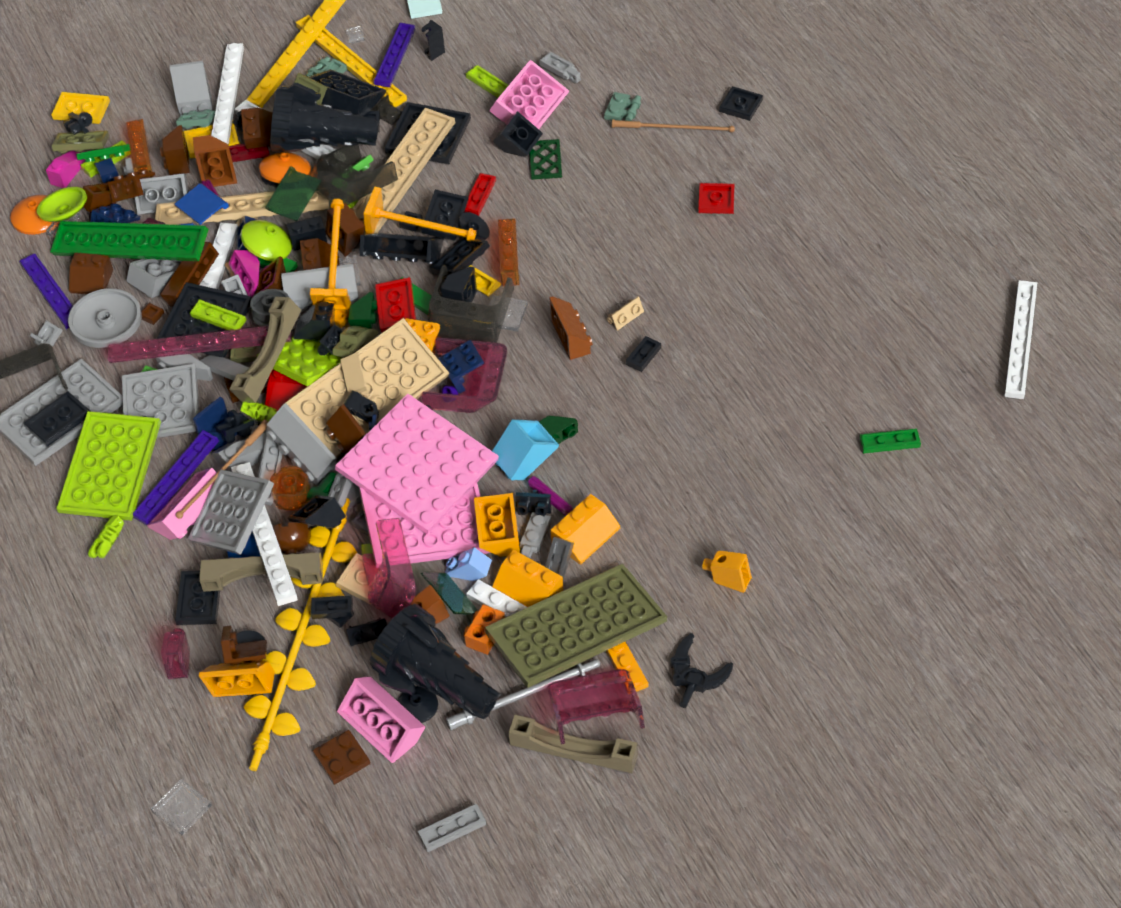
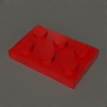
(395, 302)

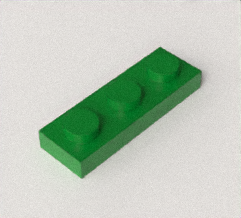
(103, 153)

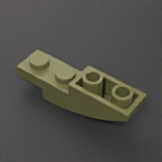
(353, 339)

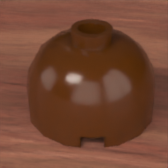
(293, 537)

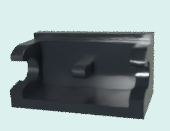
(434, 39)

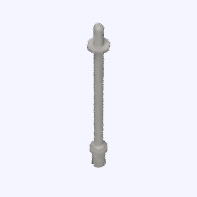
(465, 717)

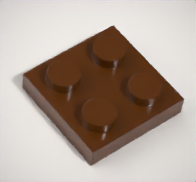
(341, 757)

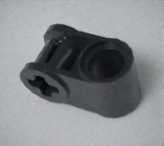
(359, 405)

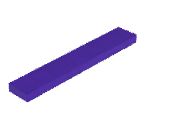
(394, 55)
(47, 287)
(175, 477)

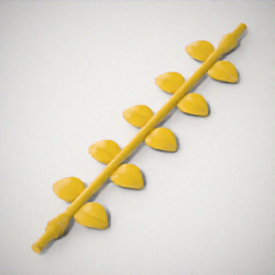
(313, 636)

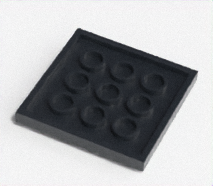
(448, 146)
(182, 324)

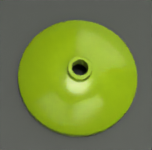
(62, 204)
(266, 240)

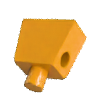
(729, 570)

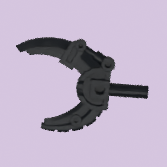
(694, 678)

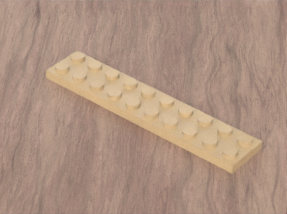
(410, 159)
(239, 206)

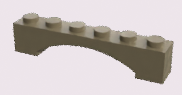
(250, 384)
(220, 572)
(613, 754)

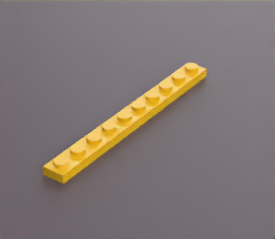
(294, 52)
(354, 63)

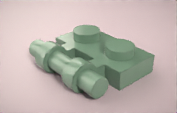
(326, 64)
(618, 106)
(195, 118)

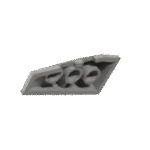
(250, 454)

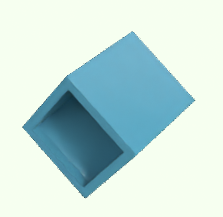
(523, 448)

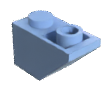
(468, 565)

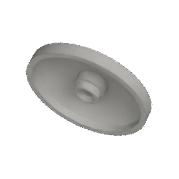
(105, 318)

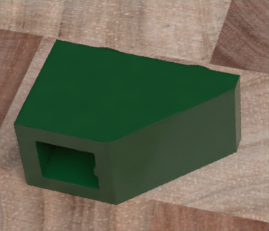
(362, 311)
(560, 427)

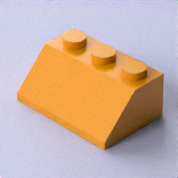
(497, 524)
(587, 527)
(526, 580)
(238, 679)

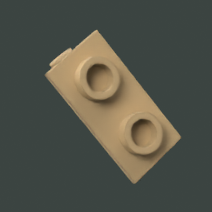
(626, 313)

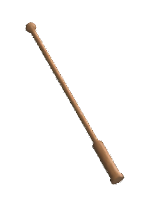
(637, 124)
(248, 442)

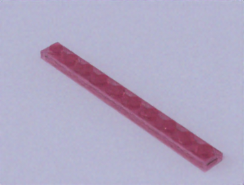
(188, 344)

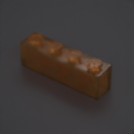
(139, 146)
(508, 251)

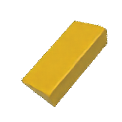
(485, 283)

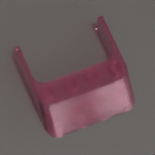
(482, 382)
(392, 583)
(593, 697)

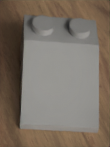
(191, 87)
(151, 275)

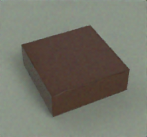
(152, 313)

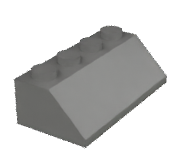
(298, 284)
(300, 444)

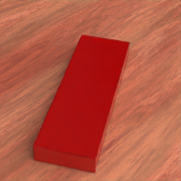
(480, 193)

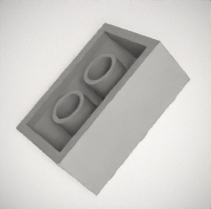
(161, 190)

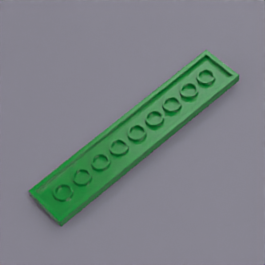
(130, 240)

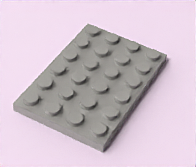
(83, 384)

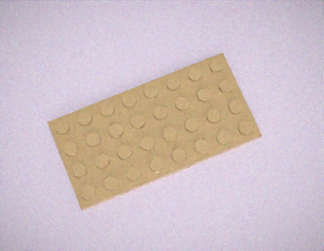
(392, 368)

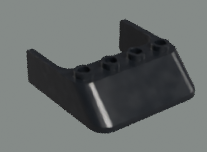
(401, 246)

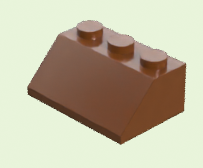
(214, 160)
(569, 329)

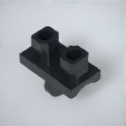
(78, 122)
(234, 423)
(533, 502)

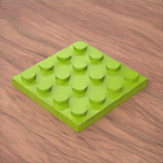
(303, 363)

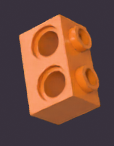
(477, 628)

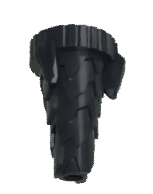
(304, 124)
(419, 654)

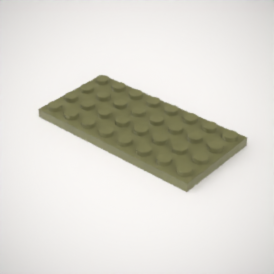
(575, 625)

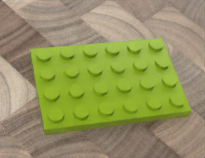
(109, 465)

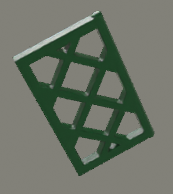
(546, 173)

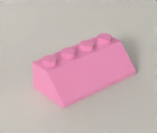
(166, 521)
(380, 718)

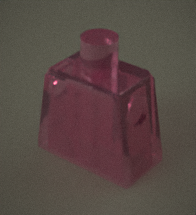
(176, 644)

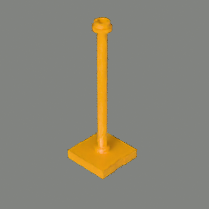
(375, 211)
(331, 295)

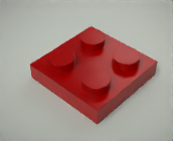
(716, 198)

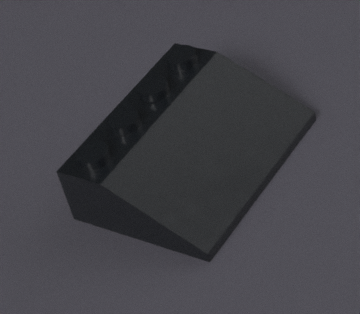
(348, 93)

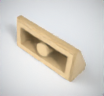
(353, 373)

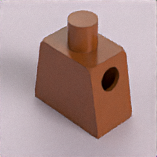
(432, 603)

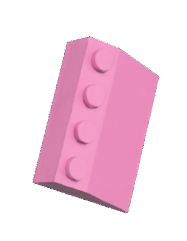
(531, 94)

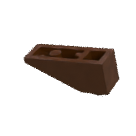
(97, 196)

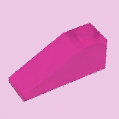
(64, 169)
(247, 267)

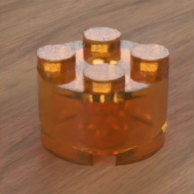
(290, 488)

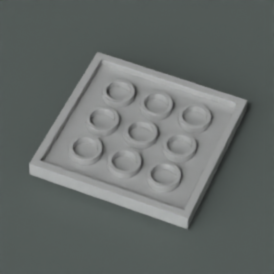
(164, 395)
(231, 511)

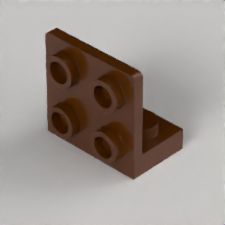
(127, 187)
(238, 653)

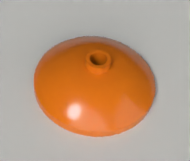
(276, 165)
(25, 216)

